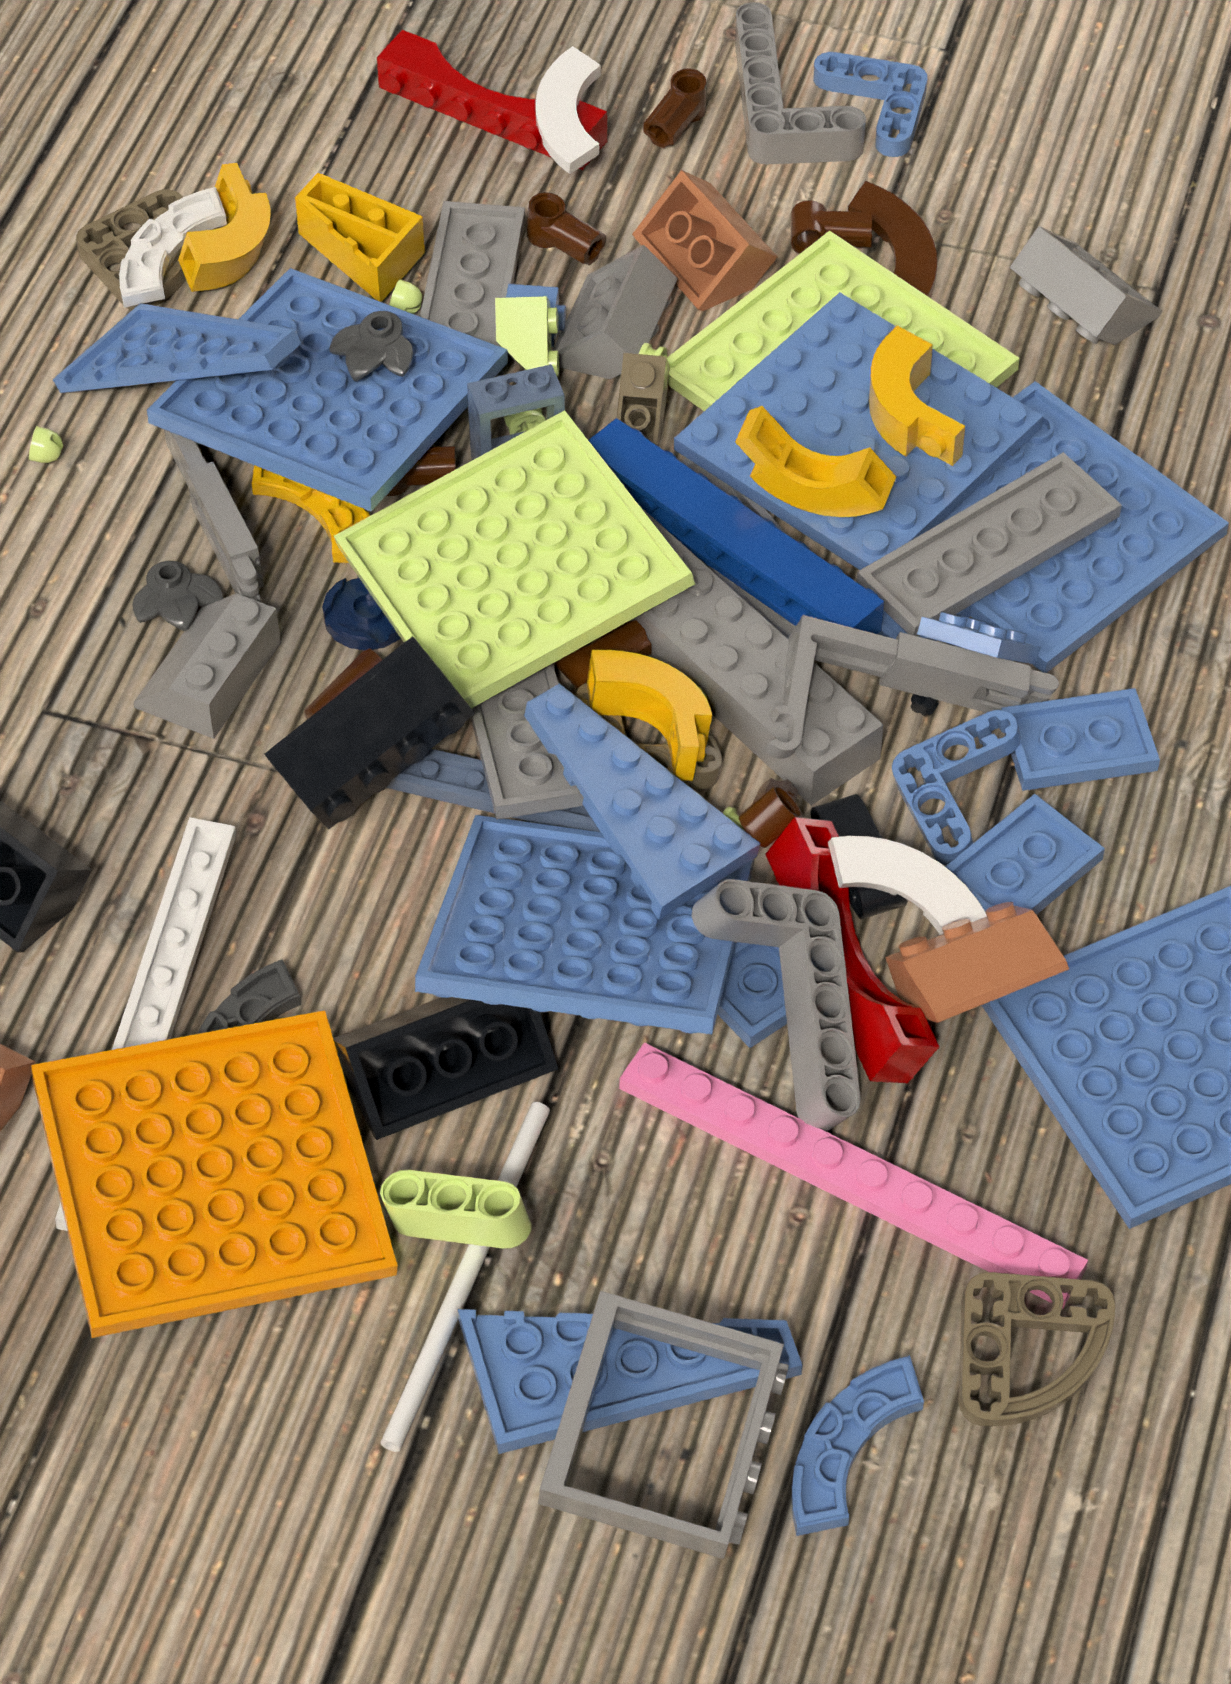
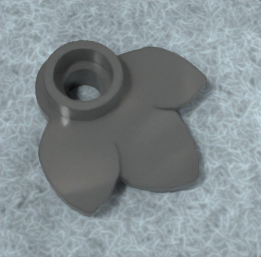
(370, 348)
(174, 594)

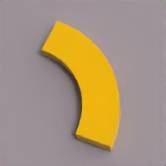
(330, 511)

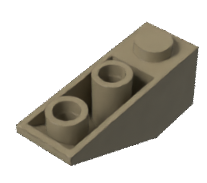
(644, 394)

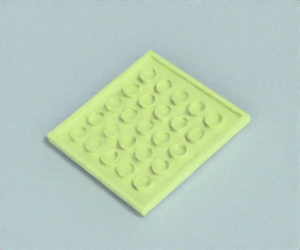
(785, 301)
(514, 559)

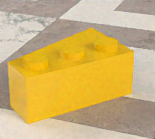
(360, 233)

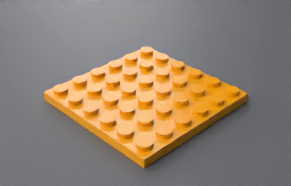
(211, 1173)

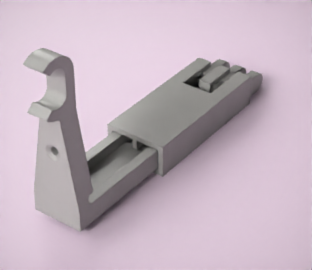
(218, 517)
(902, 664)

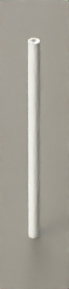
(458, 1292)

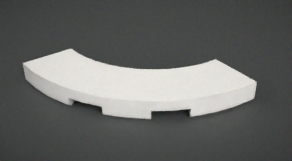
(557, 111)
(160, 239)
(905, 872)

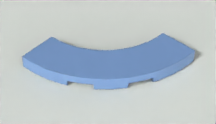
(840, 1434)

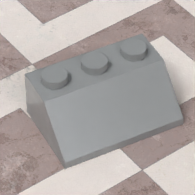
(1082, 288)
(615, 313)
(212, 664)

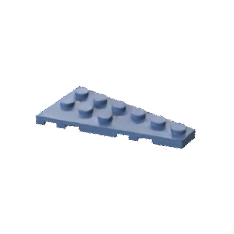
(530, 1364)

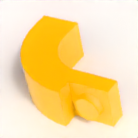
(227, 253)
(897, 413)
(810, 480)
(655, 693)

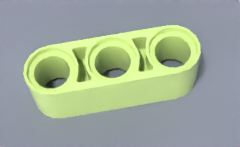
(456, 1208)

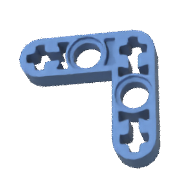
(890, 88)
(937, 771)

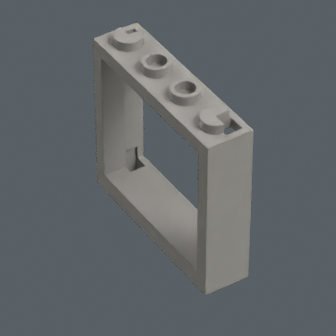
(691, 1334)

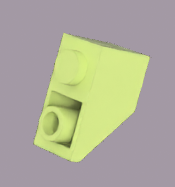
(526, 329)

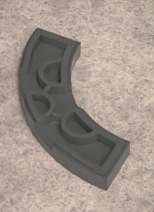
(255, 999)

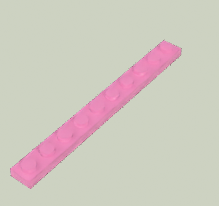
(845, 1170)

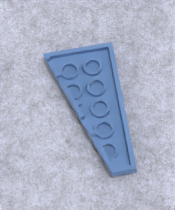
(174, 345)
(644, 811)

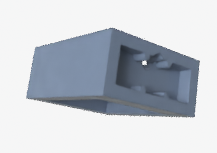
(496, 399)

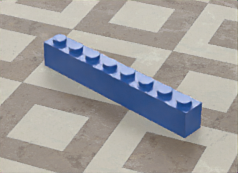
(733, 537)

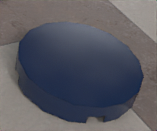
(356, 618)

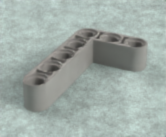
(782, 133)
(814, 985)

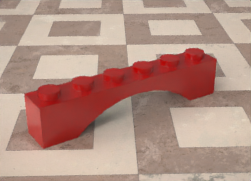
(420, 73)
(887, 1032)

